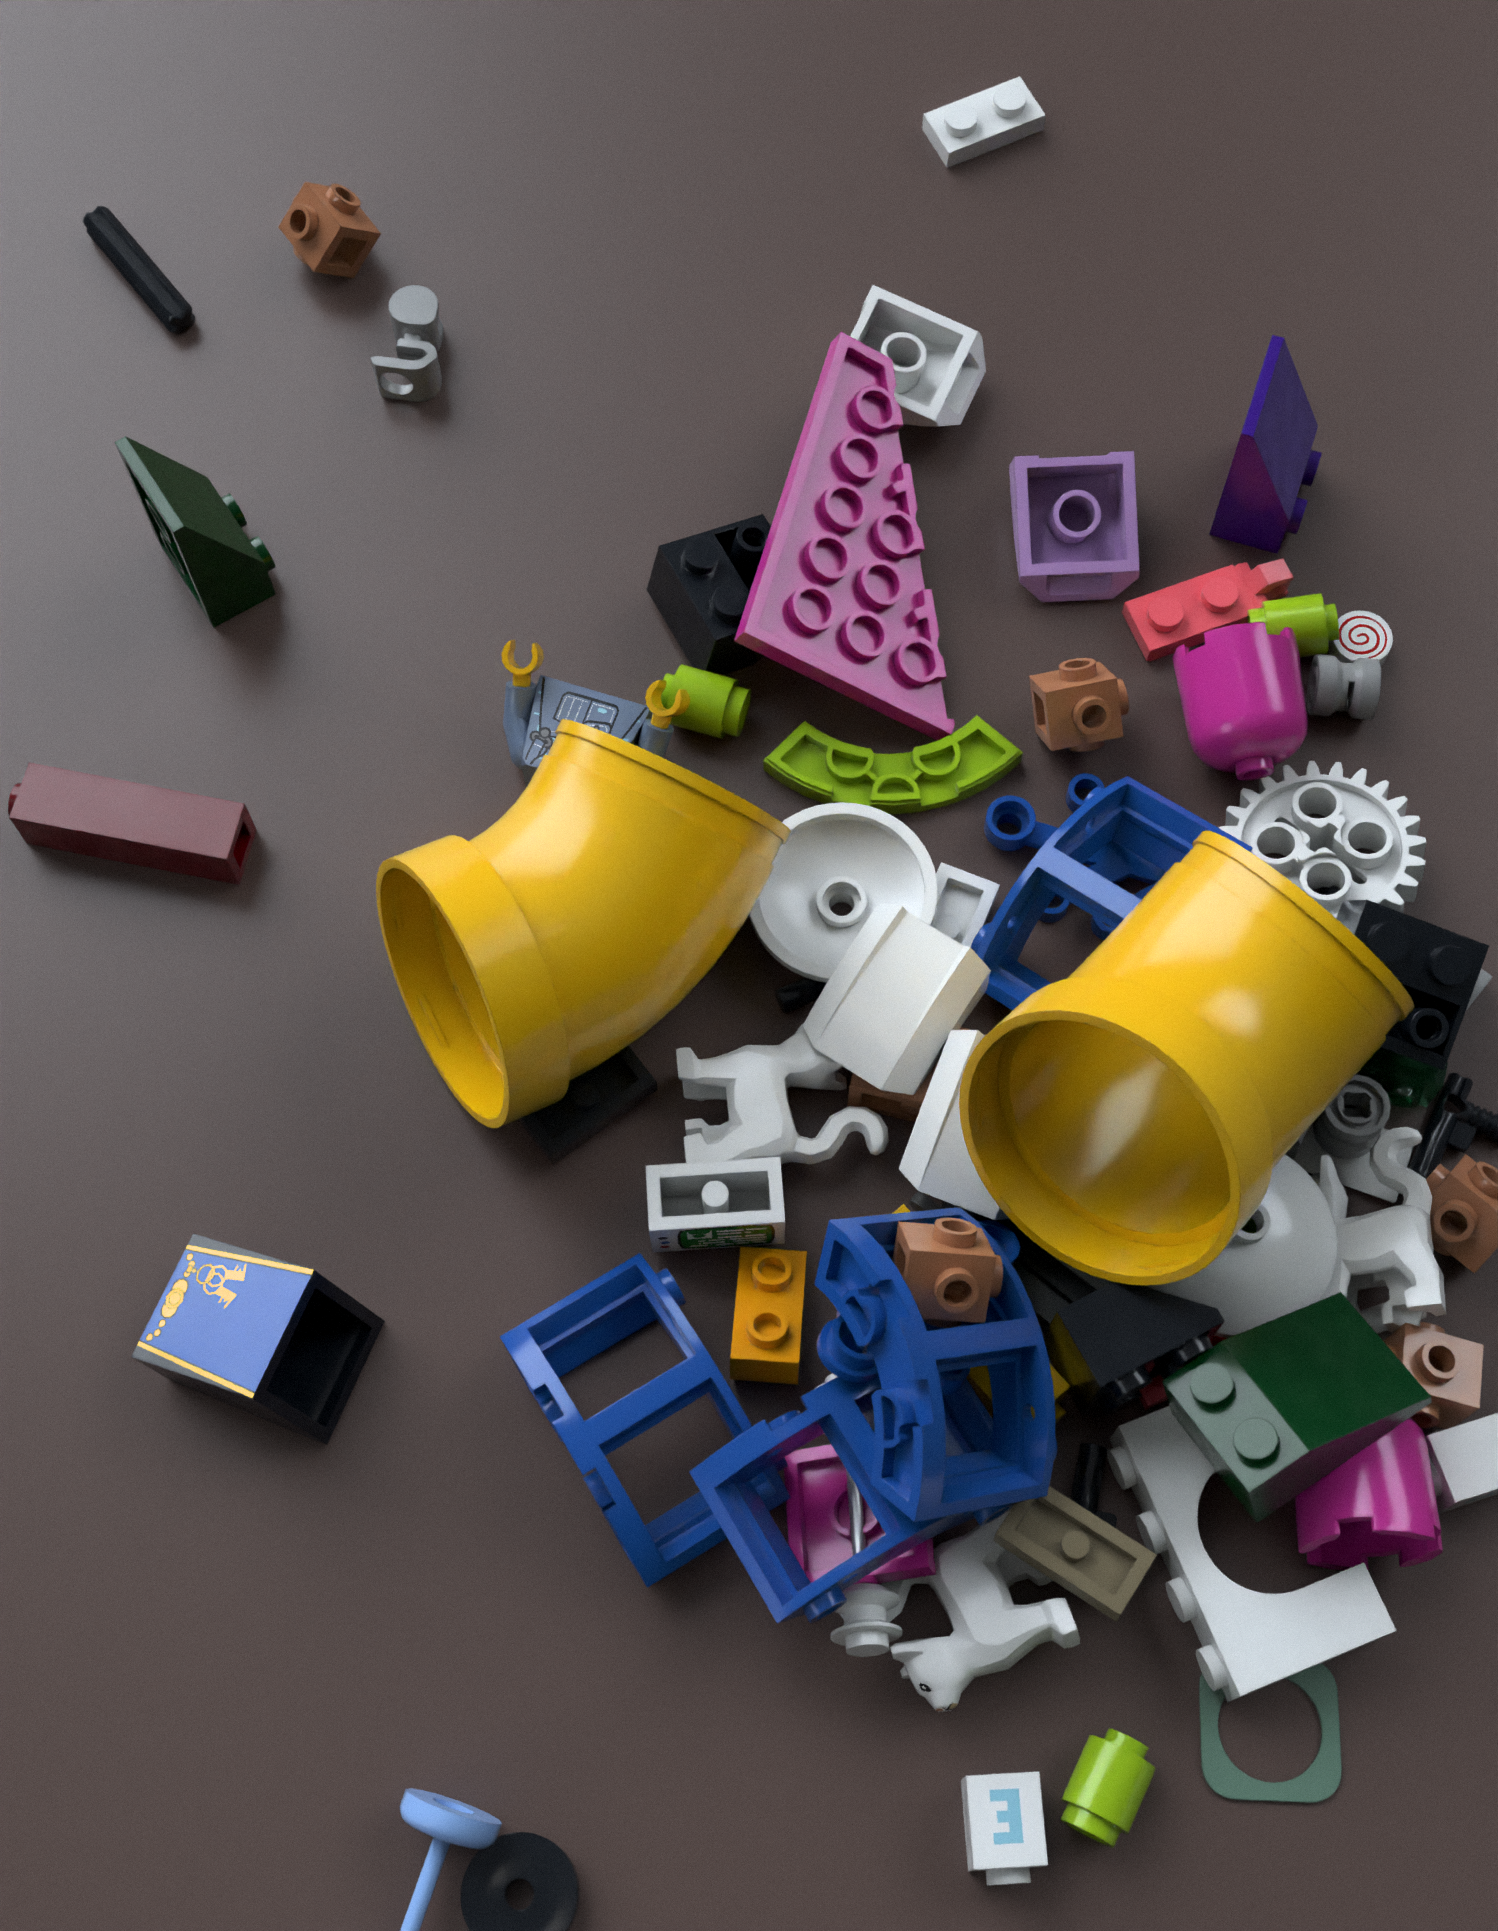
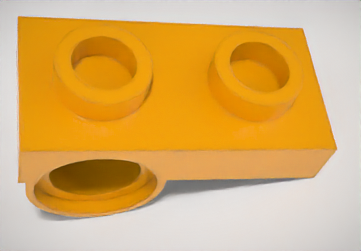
(768, 1315)

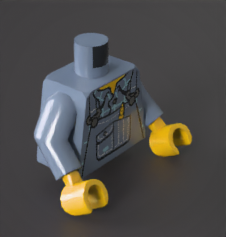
(536, 710)

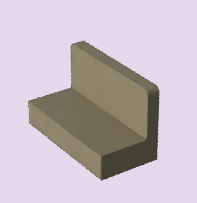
(1076, 1550)

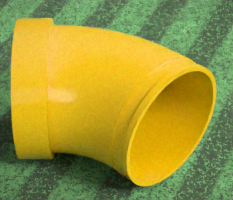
(569, 918)
(1174, 1068)

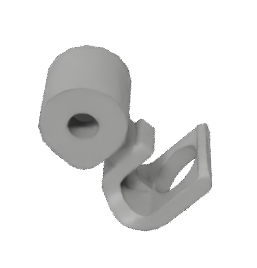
(418, 340)

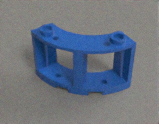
(1119, 813)
(586, 1326)
(909, 1409)
(838, 1412)

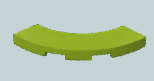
(896, 782)

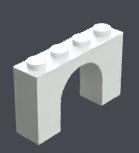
(1243, 1633)

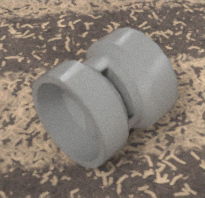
(1343, 687)
(1343, 1129)

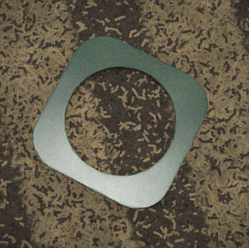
(1313, 1784)

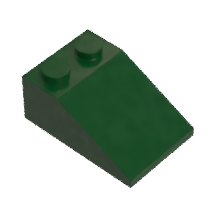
(200, 533)
(1292, 1401)

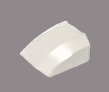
(932, 356)
(896, 1000)
(936, 1151)

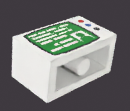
(715, 1204)

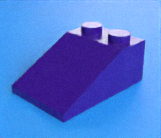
(1270, 459)

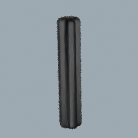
(139, 269)

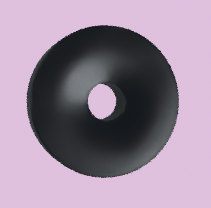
(515, 1858)

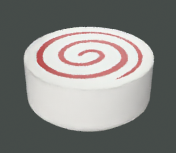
(1361, 636)

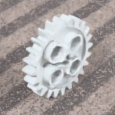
(1324, 848)

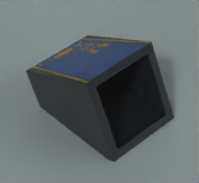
(260, 1336)

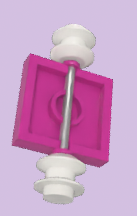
(833, 1523)

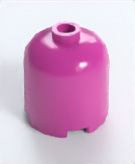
(1243, 698)
(1373, 1506)

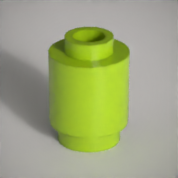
(1306, 615)
(716, 701)
(1107, 1787)

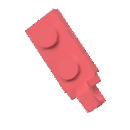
(1201, 604)

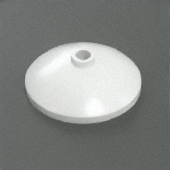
(832, 858)
(1276, 1267)

